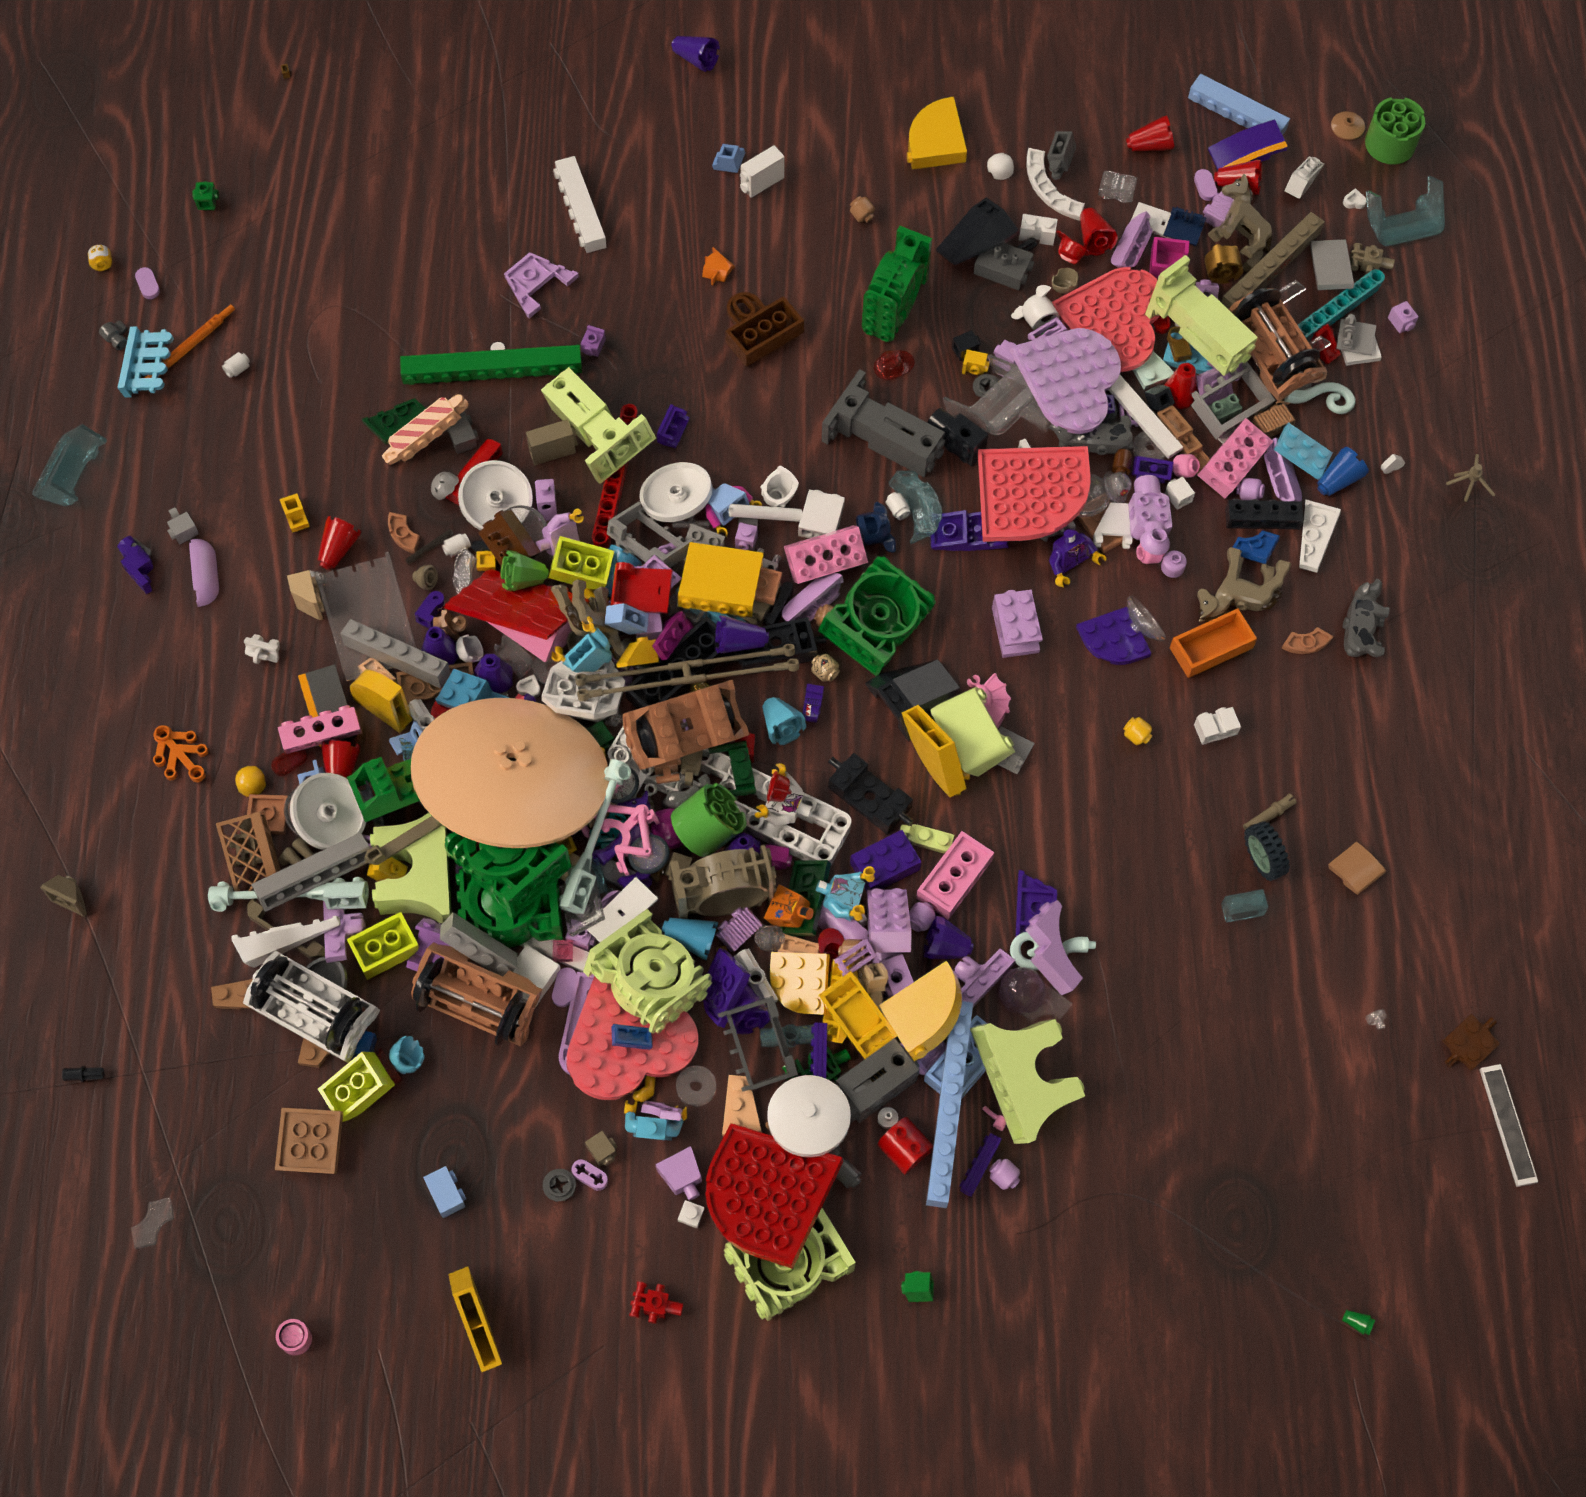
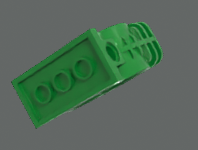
(896, 284)
(873, 638)
(514, 877)
(531, 921)

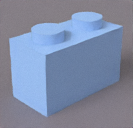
(626, 619)
(445, 1192)

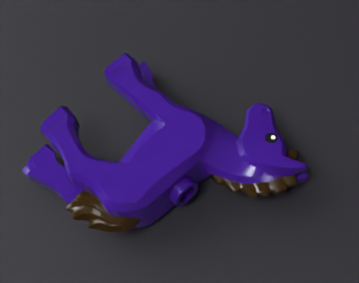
(606, 854)

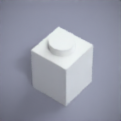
(1179, 492)

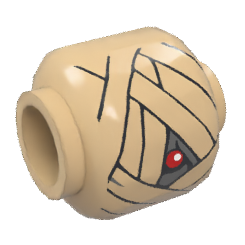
(825, 667)

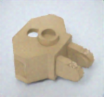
(873, 980)

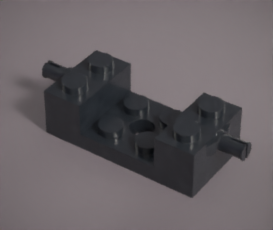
(790, 632)
(854, 781)

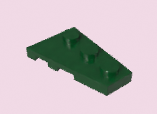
(389, 422)

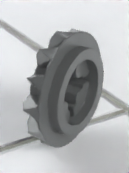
(981, 382)
(550, 1182)

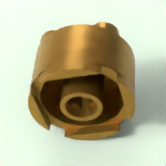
(1223, 264)

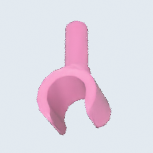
(1000, 1122)

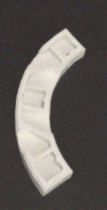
(1045, 188)

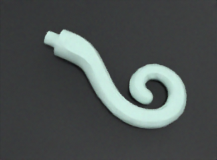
(1302, 396)
(1072, 945)

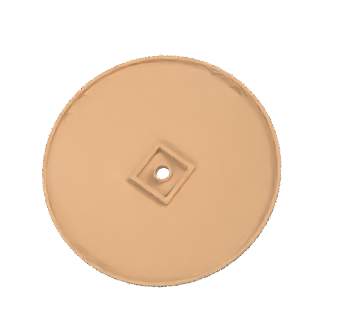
(481, 794)

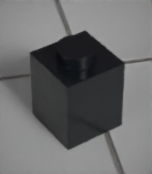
(965, 342)
(1159, 397)

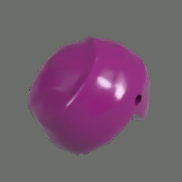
(665, 828)

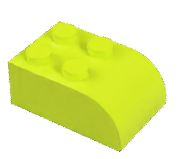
(581, 561)
(383, 945)
(356, 1085)

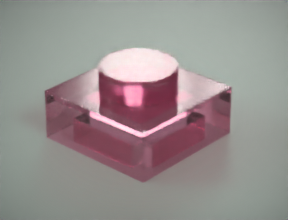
(562, 950)

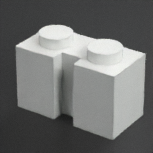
(1039, 228)
(1217, 726)

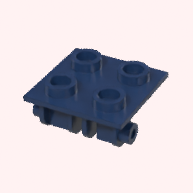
(1184, 225)

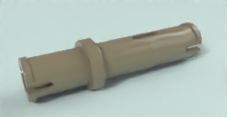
(1275, 810)

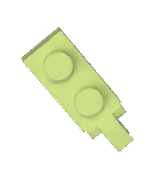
(928, 837)

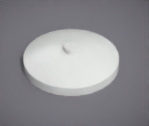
(492, 488)
(676, 492)
(326, 810)
(809, 1116)

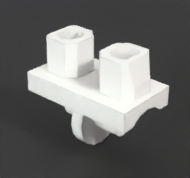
(261, 650)

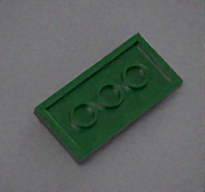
(804, 882)

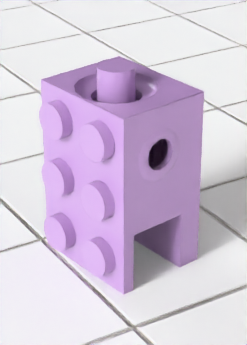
(1016, 623)

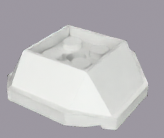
(562, 697)

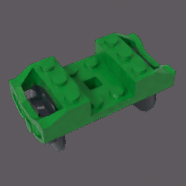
(391, 786)

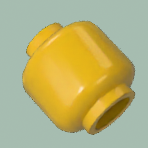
(1138, 731)

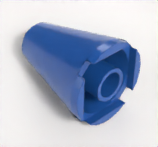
(1342, 472)

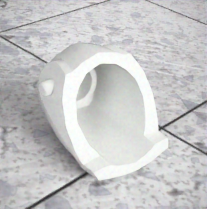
(779, 487)

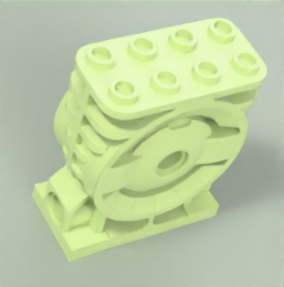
(650, 950)
(772, 1300)

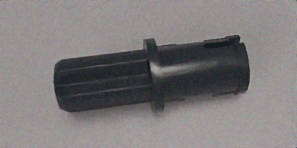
(83, 1073)

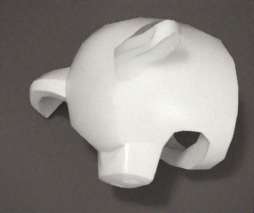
(1036, 308)

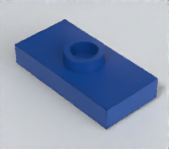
(631, 1036)

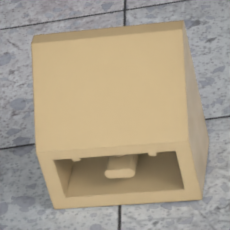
(306, 594)

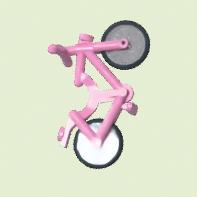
(647, 852)

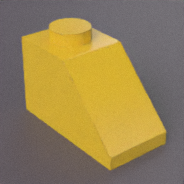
(638, 653)

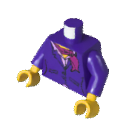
(1070, 552)

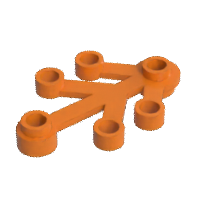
(178, 751)

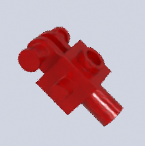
(656, 1303)

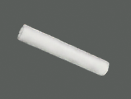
(765, 512)

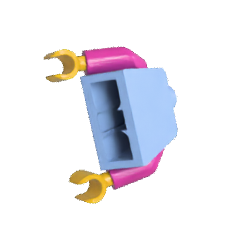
(718, 506)

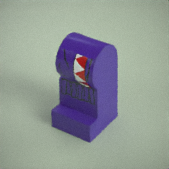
(430, 608)
(813, 702)

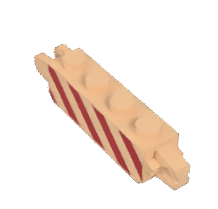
(424, 428)

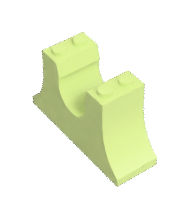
(427, 884)
(1011, 1069)

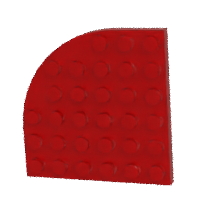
(765, 1195)

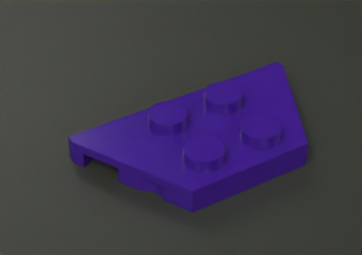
(1030, 898)

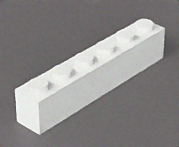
(580, 204)

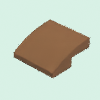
(1357, 868)

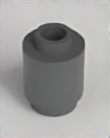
(849, 1175)

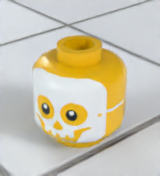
(99, 256)

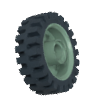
(1267, 851)

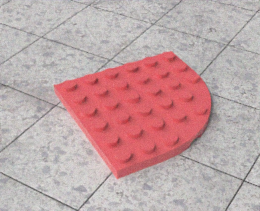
(1031, 490)

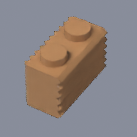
(1273, 420)

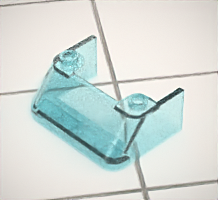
(1412, 225)
(67, 464)

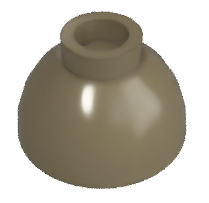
(425, 577)

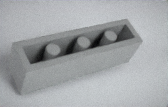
(477, 945)

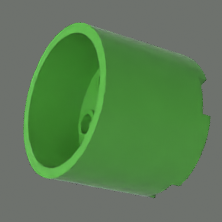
(1395, 130)
(708, 820)

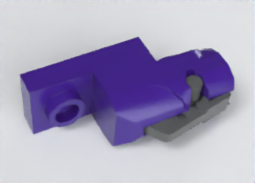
(136, 561)

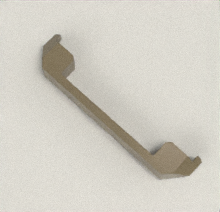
(378, 855)
(256, 914)

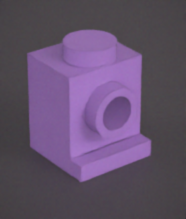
(593, 341)

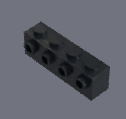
(1264, 514)

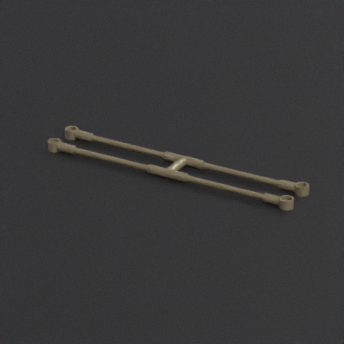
(582, 679)

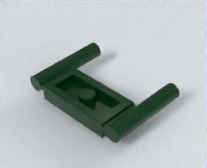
(740, 767)

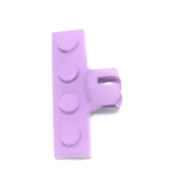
(336, 938)
(982, 978)

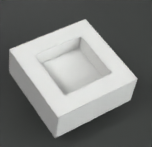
(691, 1214)

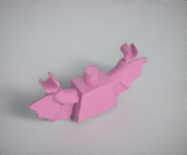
(996, 699)

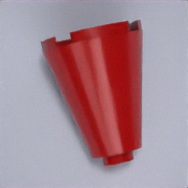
(1152, 136)
(1251, 169)
(1096, 232)
(1182, 385)
(336, 542)
(340, 757)

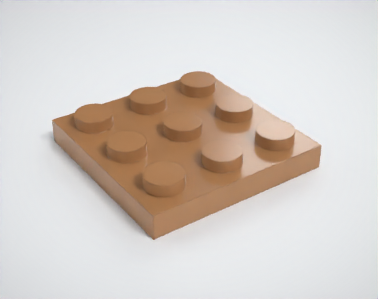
(309, 1140)

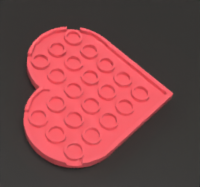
(1117, 310)
(615, 1071)

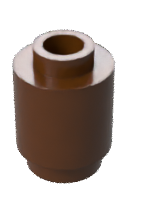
(1122, 461)

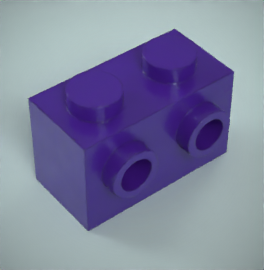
(1149, 466)

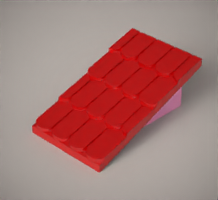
(524, 615)

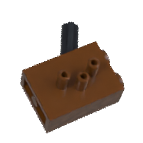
(505, 534)

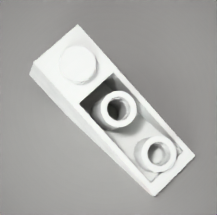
(1304, 176)

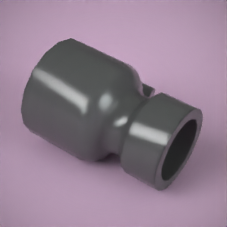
(112, 334)

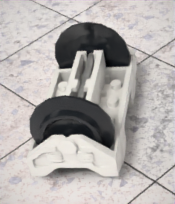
(286, 990)

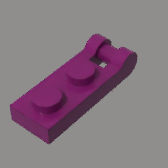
(671, 635)

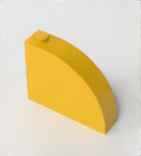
(936, 136)
(382, 698)
(935, 750)
(925, 1010)
(474, 1319)

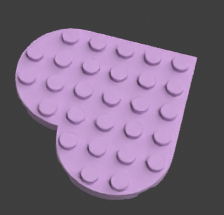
(1070, 376)

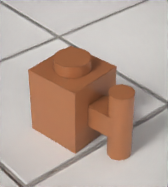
(666, 769)

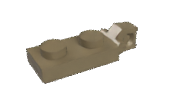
(691, 766)

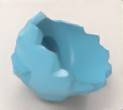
(406, 1055)

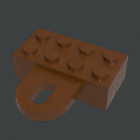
(763, 328)

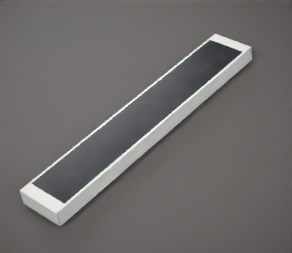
(1508, 1125)

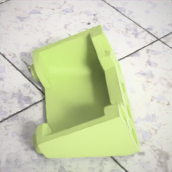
(973, 731)

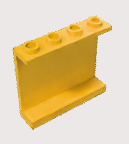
(720, 579)

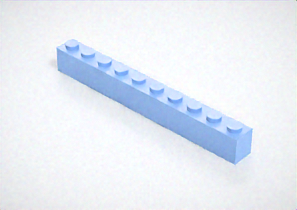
(949, 1109)

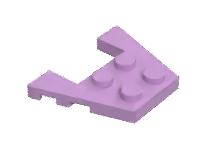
(530, 275)

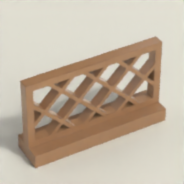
(265, 845)

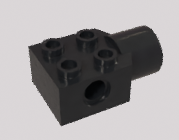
(960, 435)

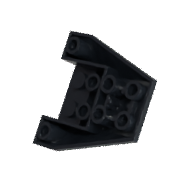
(978, 231)
(914, 685)

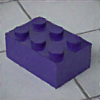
(891, 859)

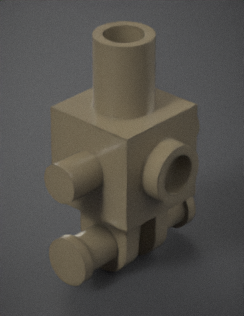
(1369, 259)
(252, 844)

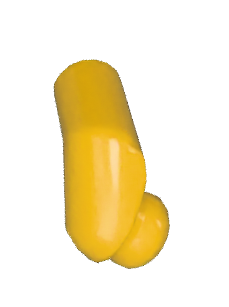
(647, 1091)

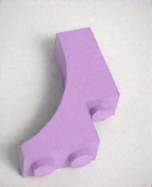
(1050, 955)

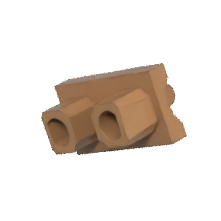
(450, 624)

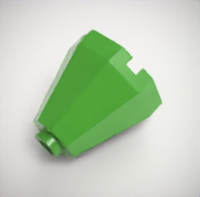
(521, 571)

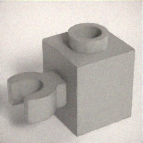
(181, 526)

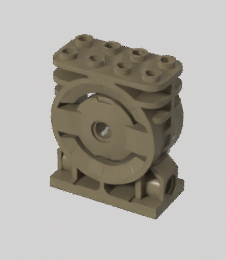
(724, 882)

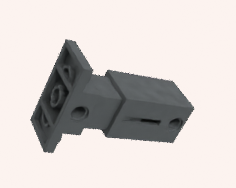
(885, 428)
(877, 1081)

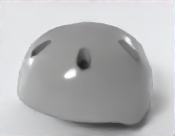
(443, 484)

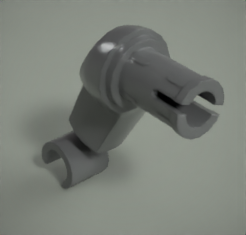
(676, 798)

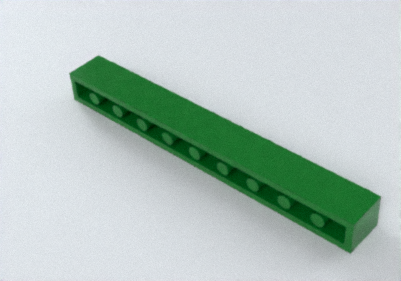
(490, 364)

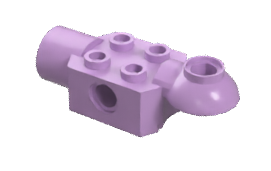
(1150, 515)
(898, 972)

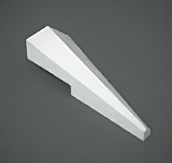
(258, 947)

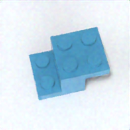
(464, 688)

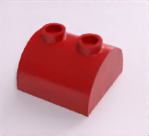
(905, 1145)

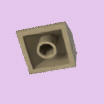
(65, 893)

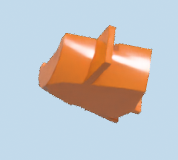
(717, 267)

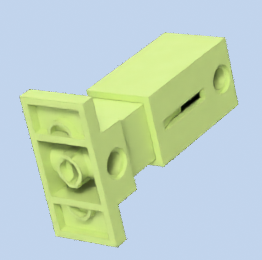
(1202, 319)
(595, 425)

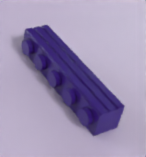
(819, 1051)
(980, 1164)

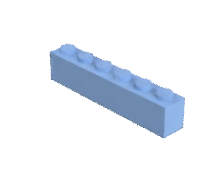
(1233, 104)

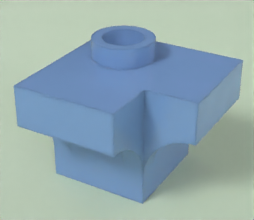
(729, 158)

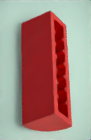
(488, 451)

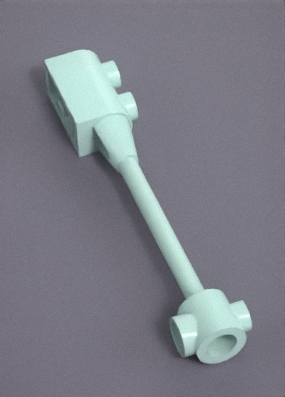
(580, 881)
(334, 894)

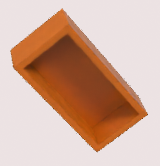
(1213, 643)

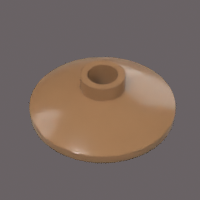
(1347, 125)

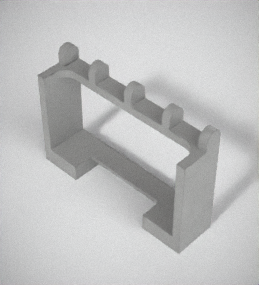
(1256, 386)
(617, 530)

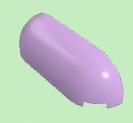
(1132, 242)
(1282, 475)
(204, 571)
(818, 593)
(848, 929)

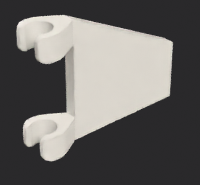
(1114, 523)

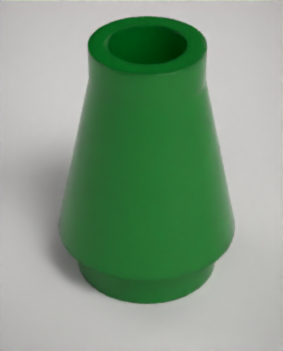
(1361, 1322)

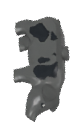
(1102, 440)
(1362, 619)

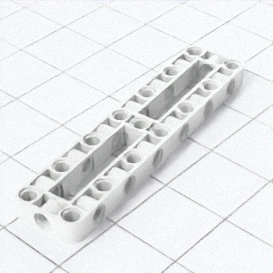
(802, 846)

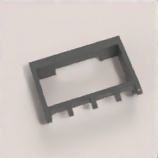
(787, 1057)

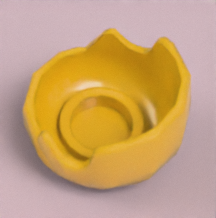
(250, 780)

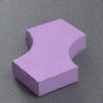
(662, 1110)

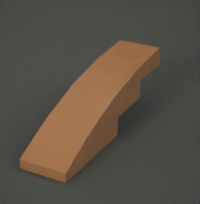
(1183, 433)

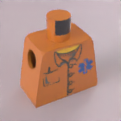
(788, 908)

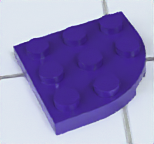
(1113, 638)
(726, 987)

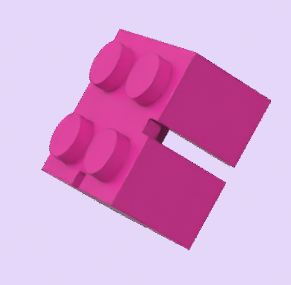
(1165, 253)

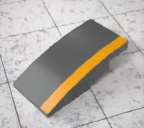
(323, 693)

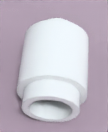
(236, 364)
(898, 506)
(455, 544)

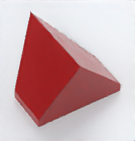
(1330, 352)

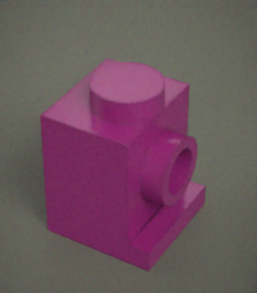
(780, 857)

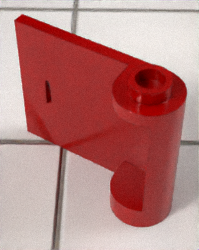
(641, 587)

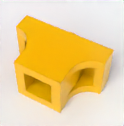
(294, 513)
(389, 869)

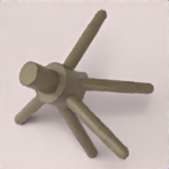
(1473, 474)

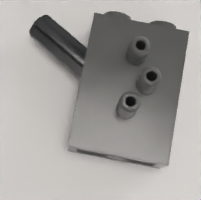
(1007, 264)

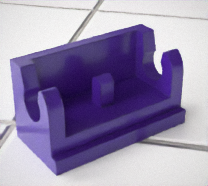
(672, 426)

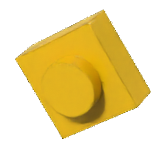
(485, 561)

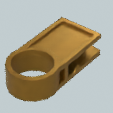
(1179, 348)

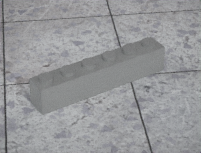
(395, 653)
(311, 872)

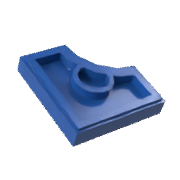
(1258, 547)

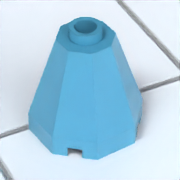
(782, 721)

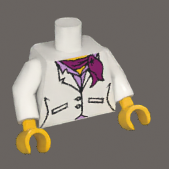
(787, 811)

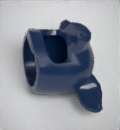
(876, 528)

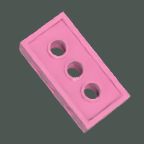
(1235, 458)
(835, 562)
(311, 738)
(952, 863)

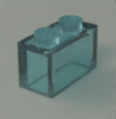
(1244, 905)

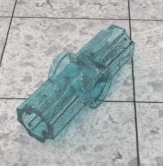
(802, 1033)

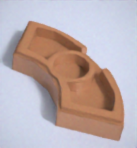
(401, 533)
(1308, 642)

